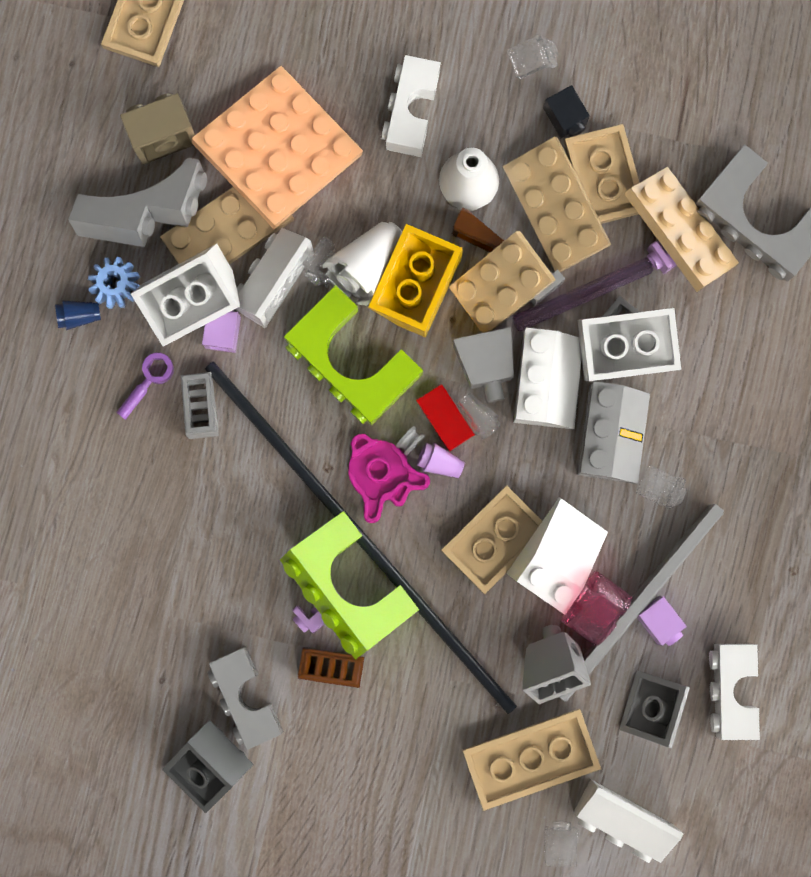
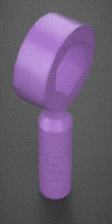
(141, 389)

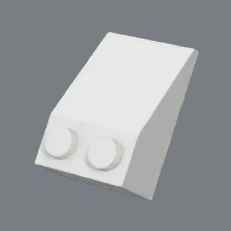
(629, 344)
(559, 556)

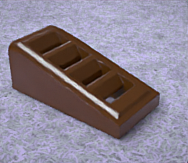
(475, 232)
(321, 654)

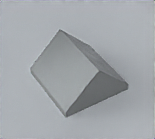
(654, 709)

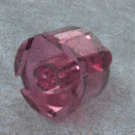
(597, 609)

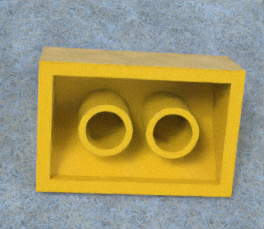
(416, 280)

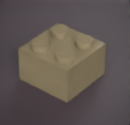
(158, 128)

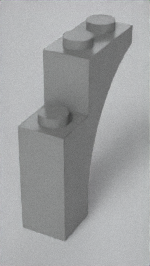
(133, 216)

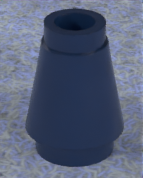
(76, 313)

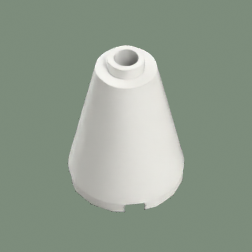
(469, 179)
(362, 262)

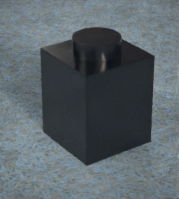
(566, 112)

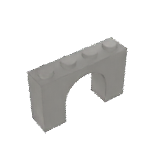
(724, 206)

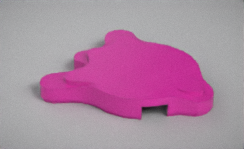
(382, 474)

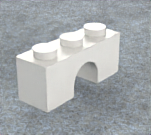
(416, 80)
(729, 665)

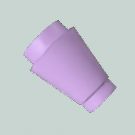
(439, 461)

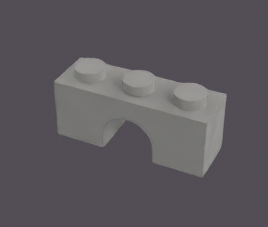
(252, 724)

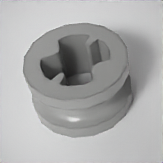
(410, 440)

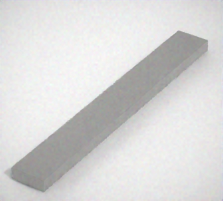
(653, 585)

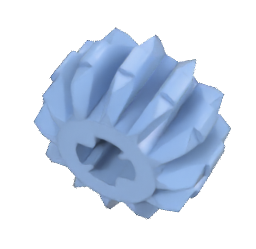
(104, 280)

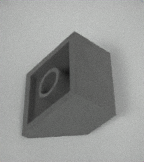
(207, 766)

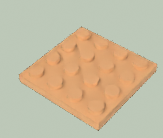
(277, 147)

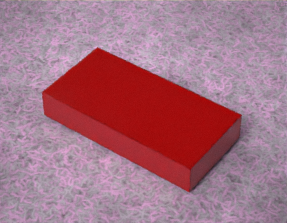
(445, 418)

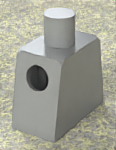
(487, 361)
(554, 666)

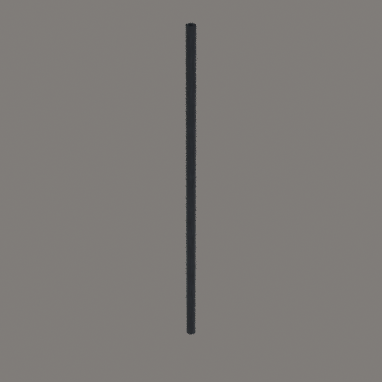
(364, 541)

